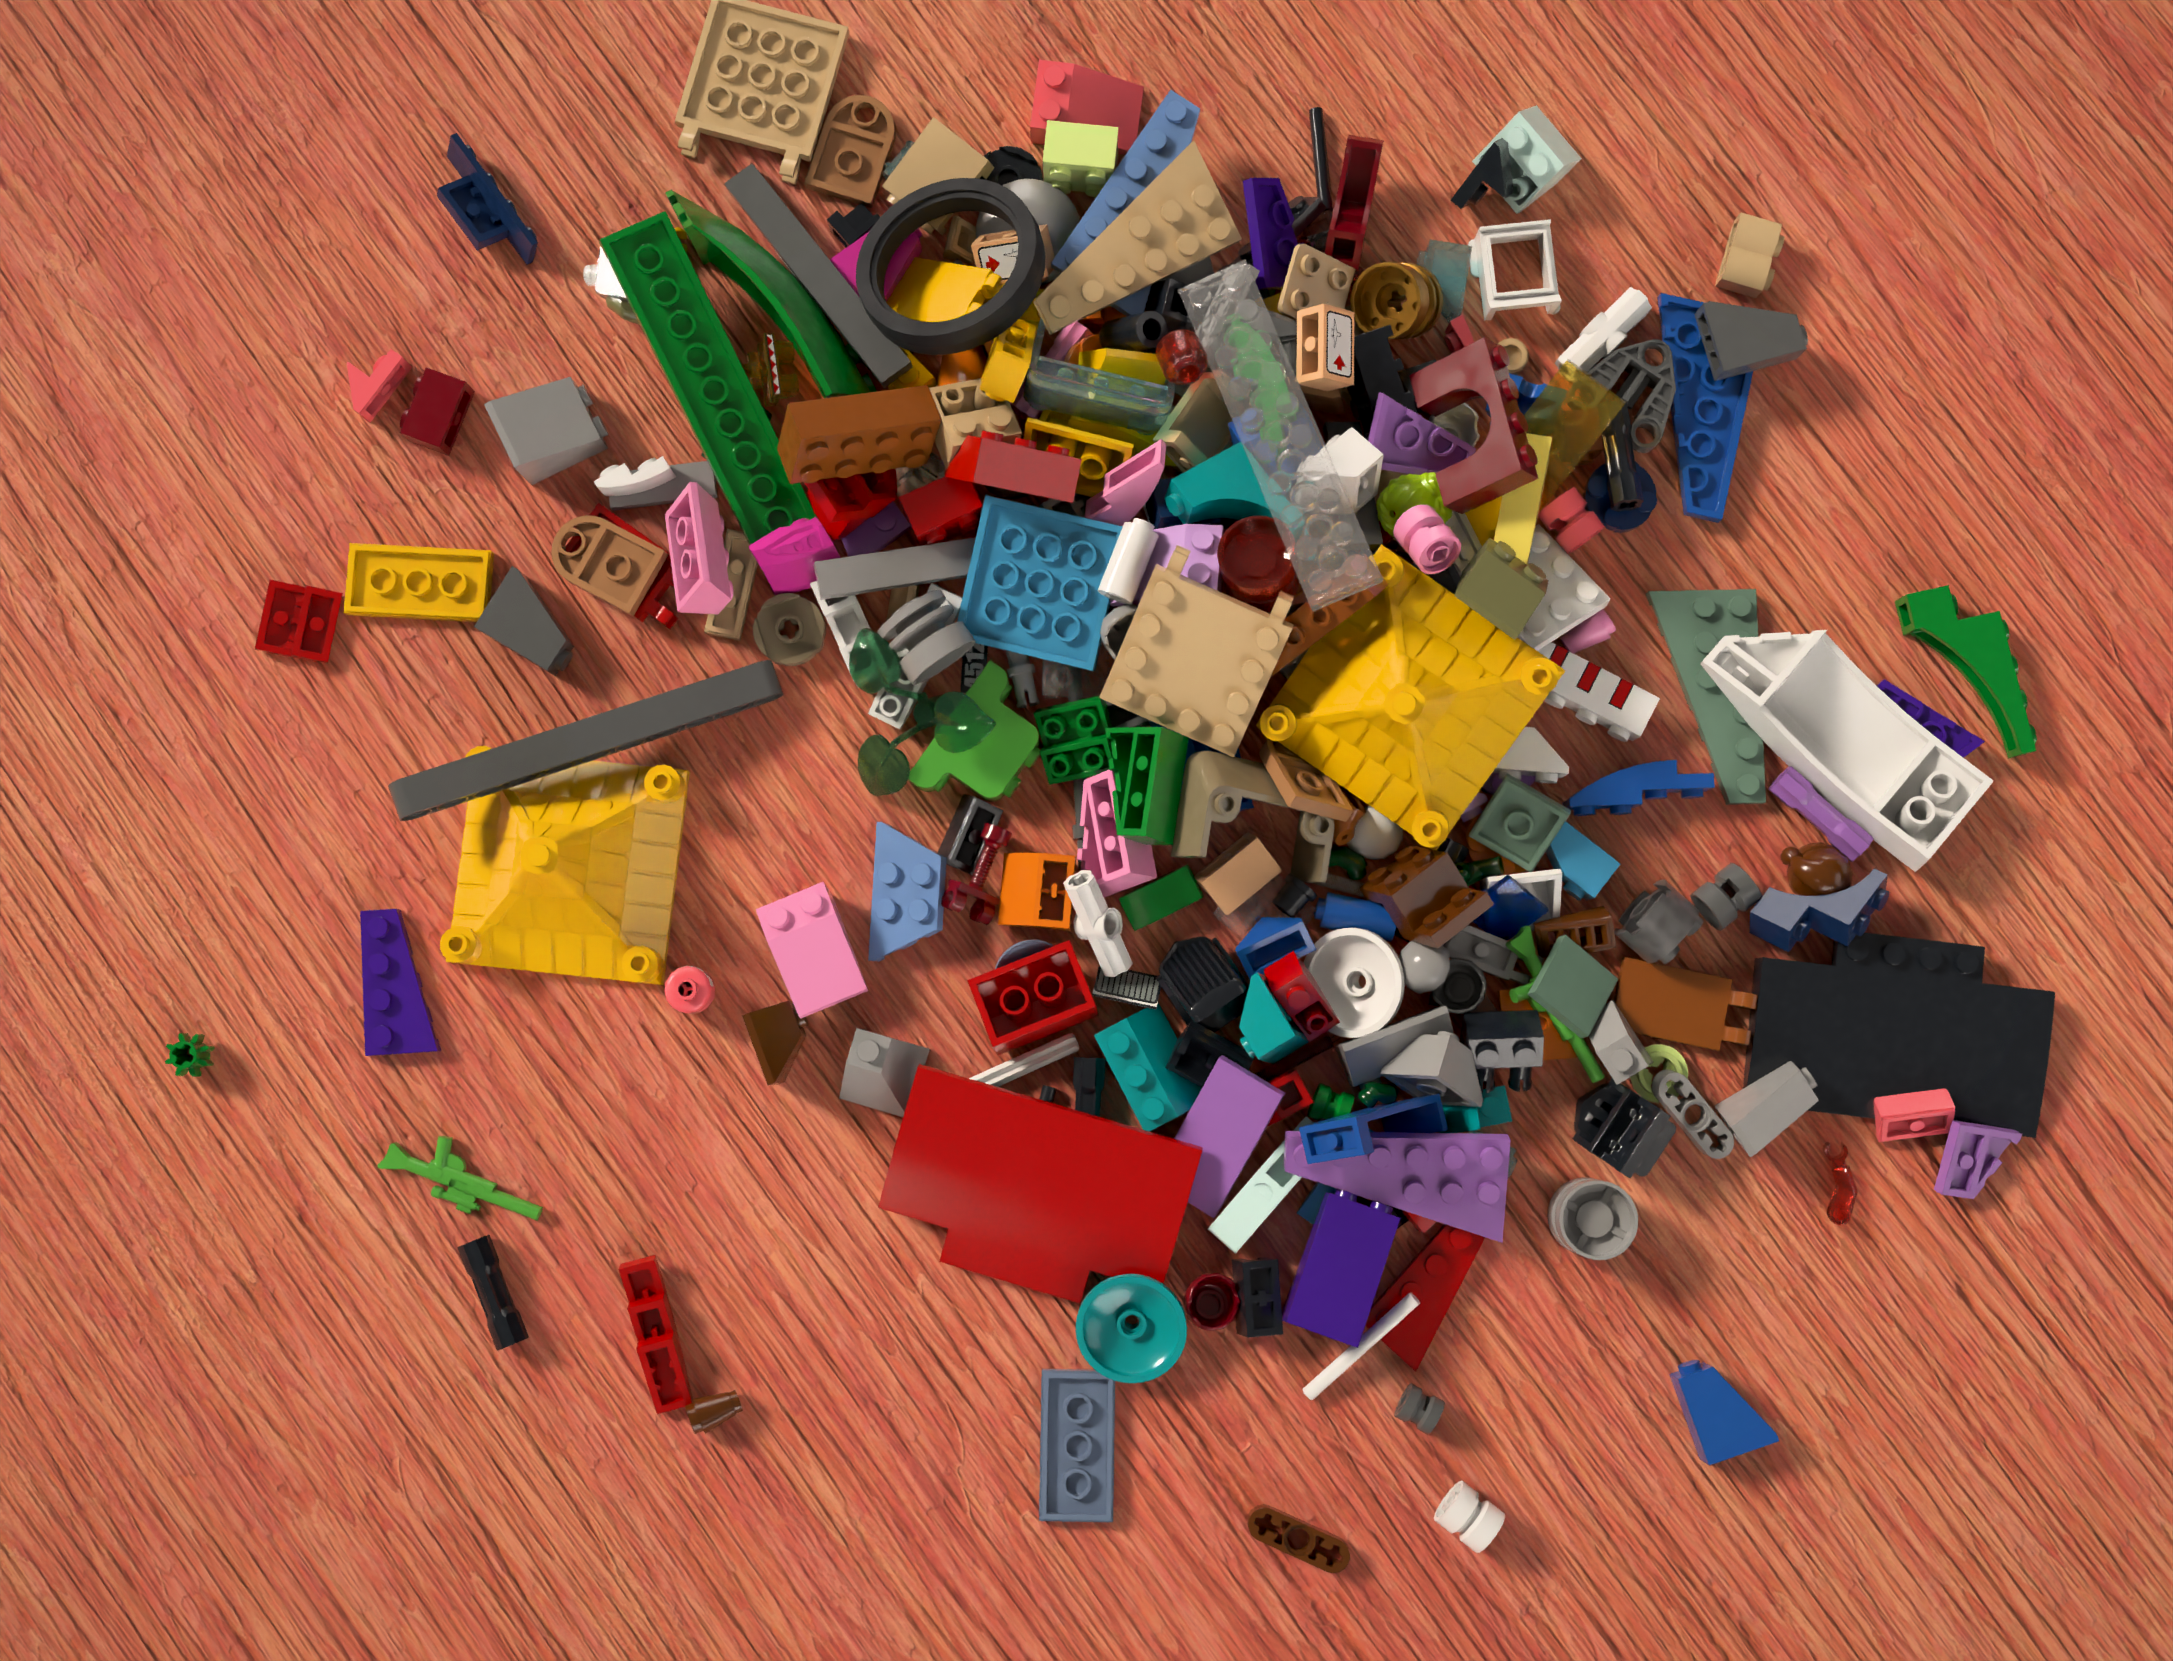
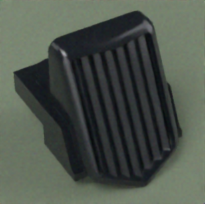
(1203, 982)
(1622, 1128)

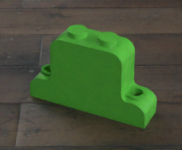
(996, 762)

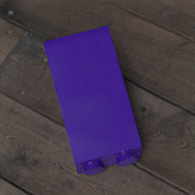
(1341, 1267)

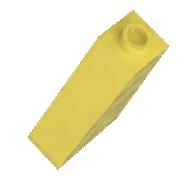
(1521, 506)

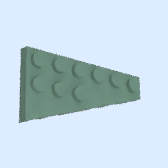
(1692, 627)

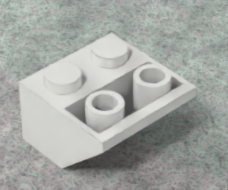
(1357, 466)

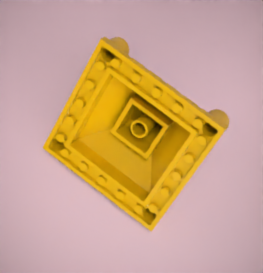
(1411, 701)
(572, 873)

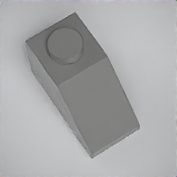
(1618, 1044)

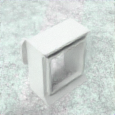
(1482, 267)

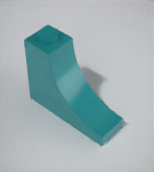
(1217, 489)

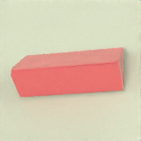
(1913, 1114)

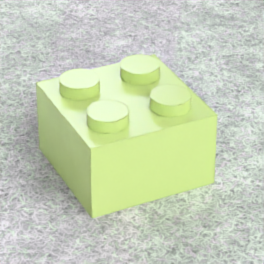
(1079, 156)

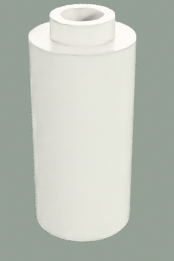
(1128, 561)

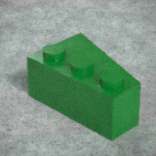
(1148, 782)

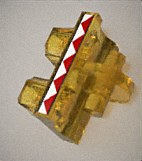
(771, 355)

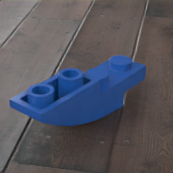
(1625, 788)

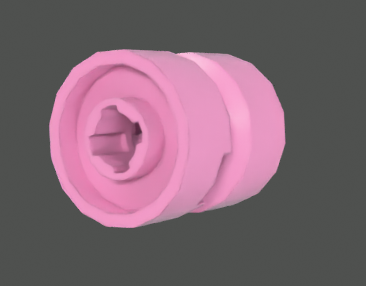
(1427, 539)

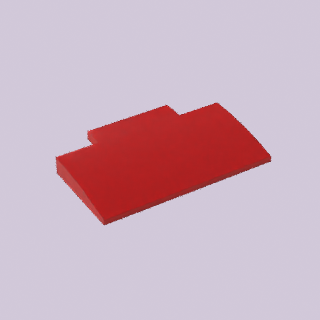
(1036, 1185)

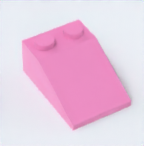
(812, 949)

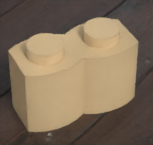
(1749, 255)

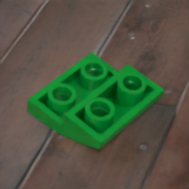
(1074, 739)

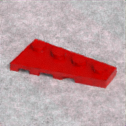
(1434, 1280)

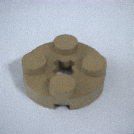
(807, 640)

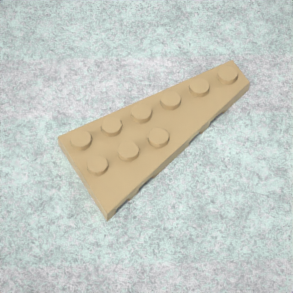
(1157, 235)

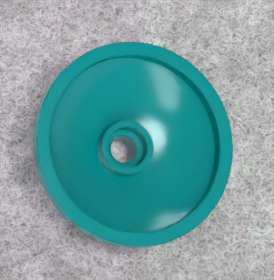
(1131, 1350)

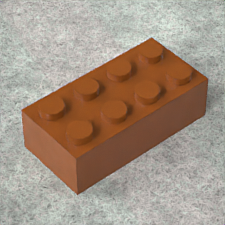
(858, 434)

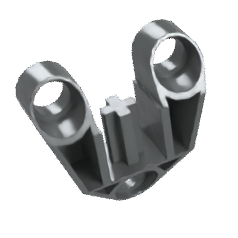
(1661, 378)

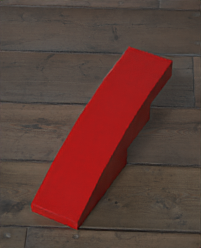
(656, 1334)

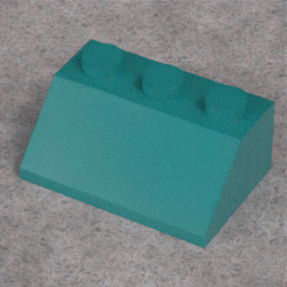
(1138, 1057)

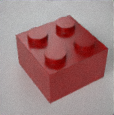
(942, 510)

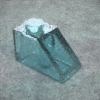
(1450, 266)

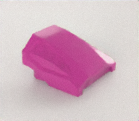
(790, 554)

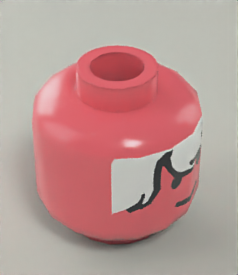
(702, 989)

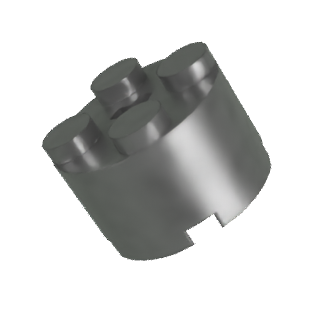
(1658, 923)

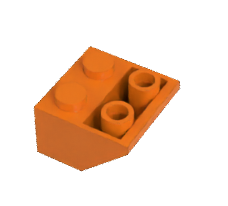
(1035, 891)

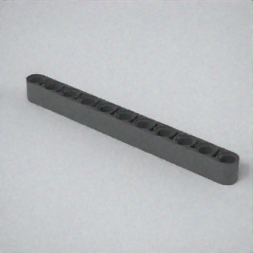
(584, 740)

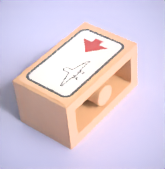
(1000, 251)
(1325, 347)

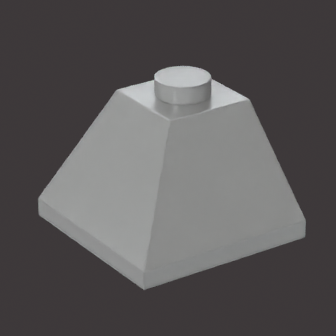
(1436, 1066)
(881, 1071)

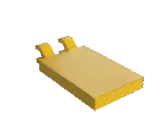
(942, 290)

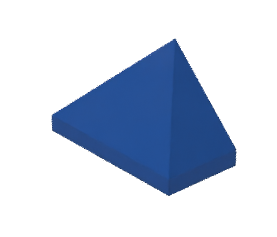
(1271, 941)

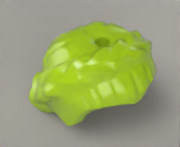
(1406, 493)

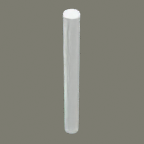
(1367, 1340)

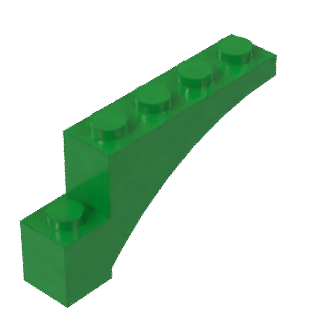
(1980, 653)

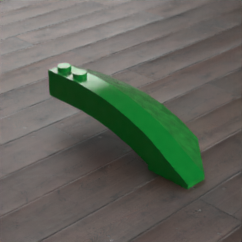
(778, 294)

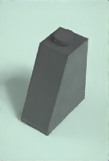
(1748, 338)
(525, 624)

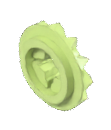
(1673, 1061)

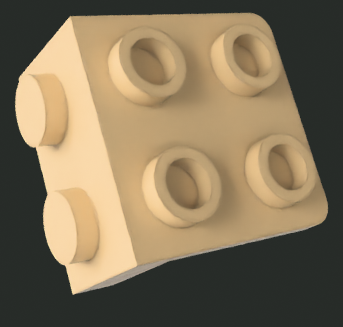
(1314, 280)

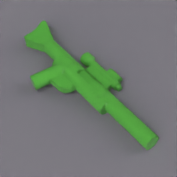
(1524, 947)
(462, 1186)

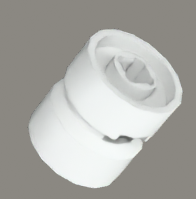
(1473, 1519)

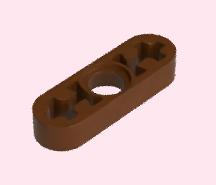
(1327, 1541)

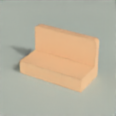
(1238, 873)

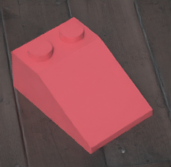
(1086, 97)

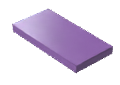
(1228, 1125)

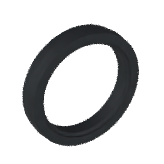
(920, 208)

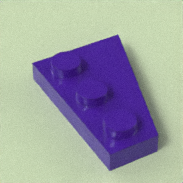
(1269, 230)
(1938, 725)

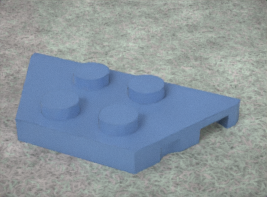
(904, 892)

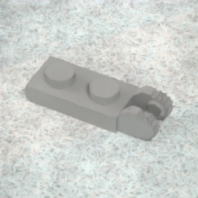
(1487, 953)

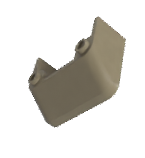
(1214, 793)

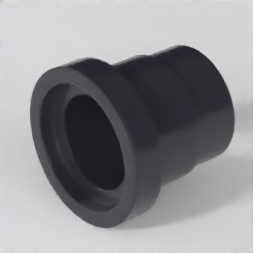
(1293, 896)

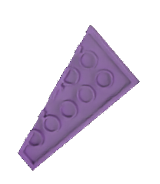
(1432, 1175)

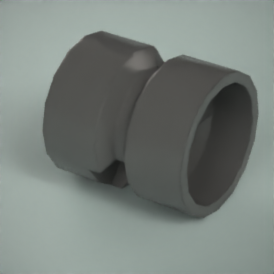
(1714, 902)

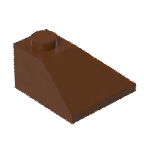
(776, 1038)

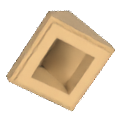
(959, 240)

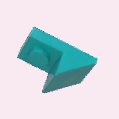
(1493, 1111)

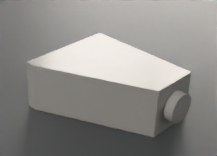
(1768, 1106)

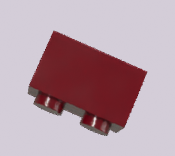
(436, 411)

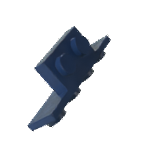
(481, 207)

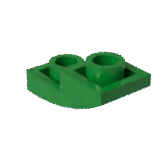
(1161, 897)

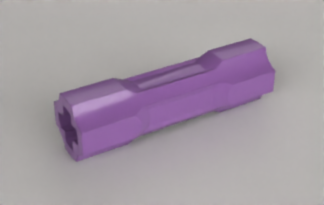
(1840, 831)

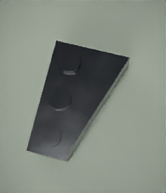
(1375, 373)

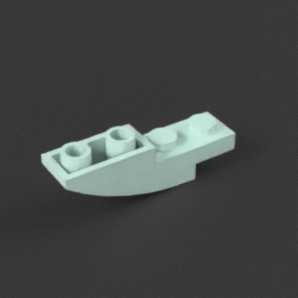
(1255, 1200)

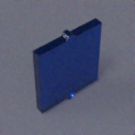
(1511, 909)

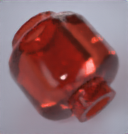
(1181, 357)

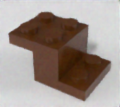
(1425, 896)

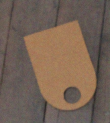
(851, 152)
(609, 562)
(1303, 784)

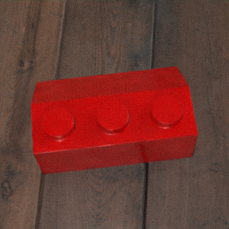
(1016, 466)
(1033, 997)

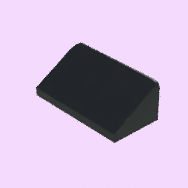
(962, 840)

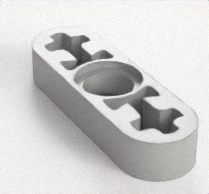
(1708, 1118)

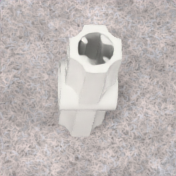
(1607, 331)
(1098, 923)

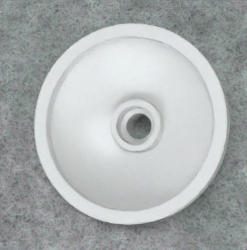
(1337, 967)

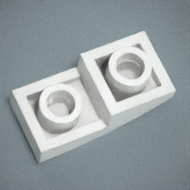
(621, 481)

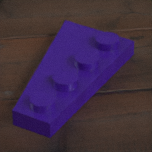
(392, 992)

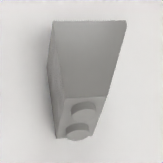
(547, 428)

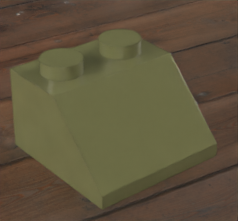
(1502, 587)

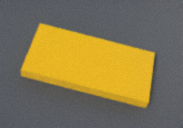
(418, 582)

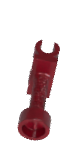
(956, 895)

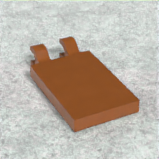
(1679, 1004)

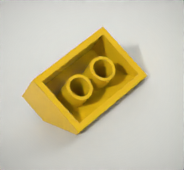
(1097, 452)

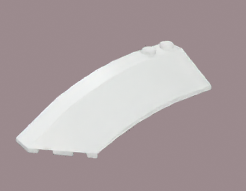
(1848, 739)

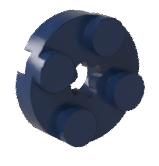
(1598, 501)

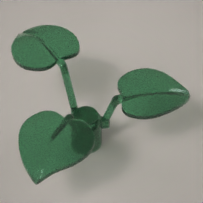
(956, 716)

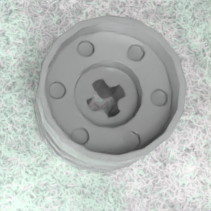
(922, 631)

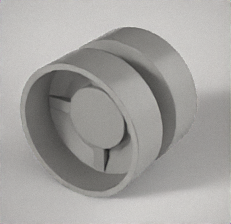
(1592, 1218)

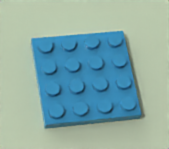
(1038, 582)

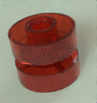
(1256, 563)

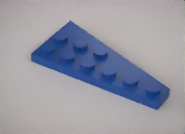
(1703, 412)

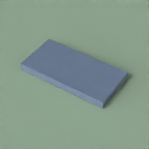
(1076, 1446)

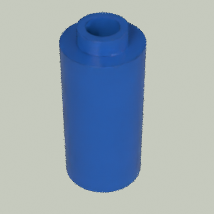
(1349, 912)

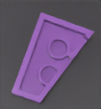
(1413, 442)

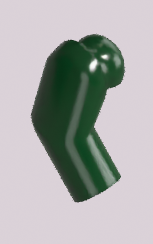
(1350, 861)
(1477, 870)
(1377, 1092)

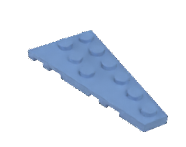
(1154, 149)

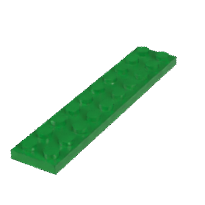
(705, 375)

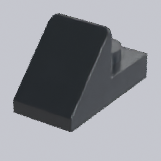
(1491, 170)

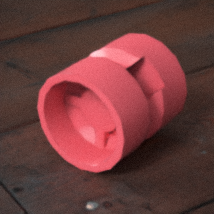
(1571, 520)

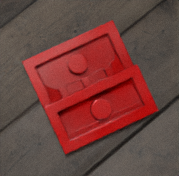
(298, 621)

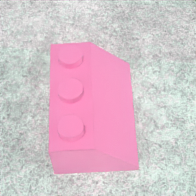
(698, 552)

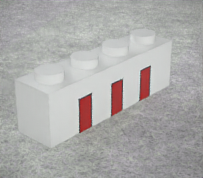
(1599, 695)

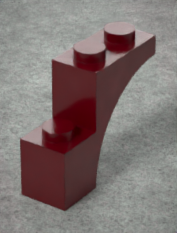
(1354, 200)

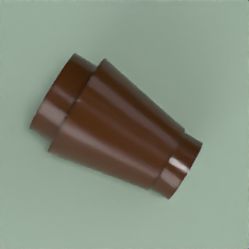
(712, 1410)

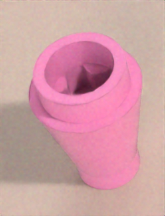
(1589, 632)

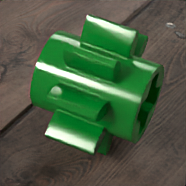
(182, 1061)

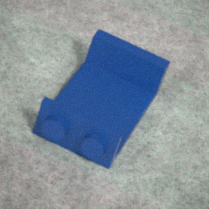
(1349, 1133)

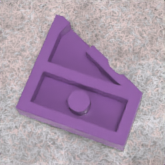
(1971, 1157)

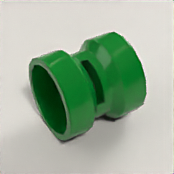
(1329, 1104)

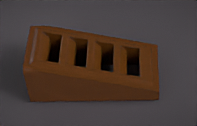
(1584, 919)

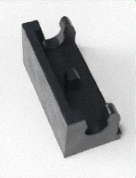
(1198, 1052)
(1259, 1297)

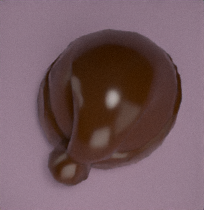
(1816, 869)

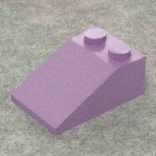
(1202, 561)

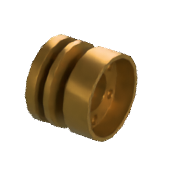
(1379, 295)

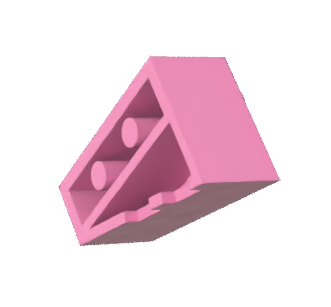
(1111, 858)

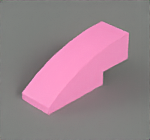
(1128, 487)

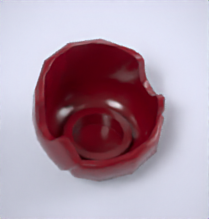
(1211, 1301)

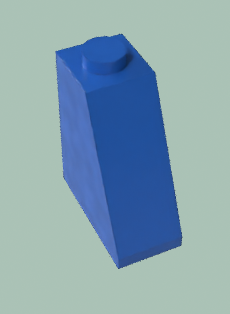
(1717, 1415)

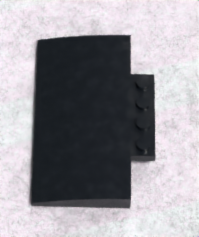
(1904, 1021)

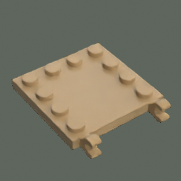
(761, 81)
(1197, 657)

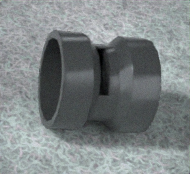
(1419, 1409)

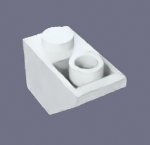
(1532, 757)

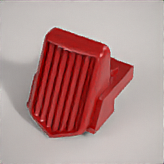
(850, 501)

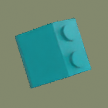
(1266, 1025)

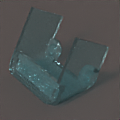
(1096, 393)

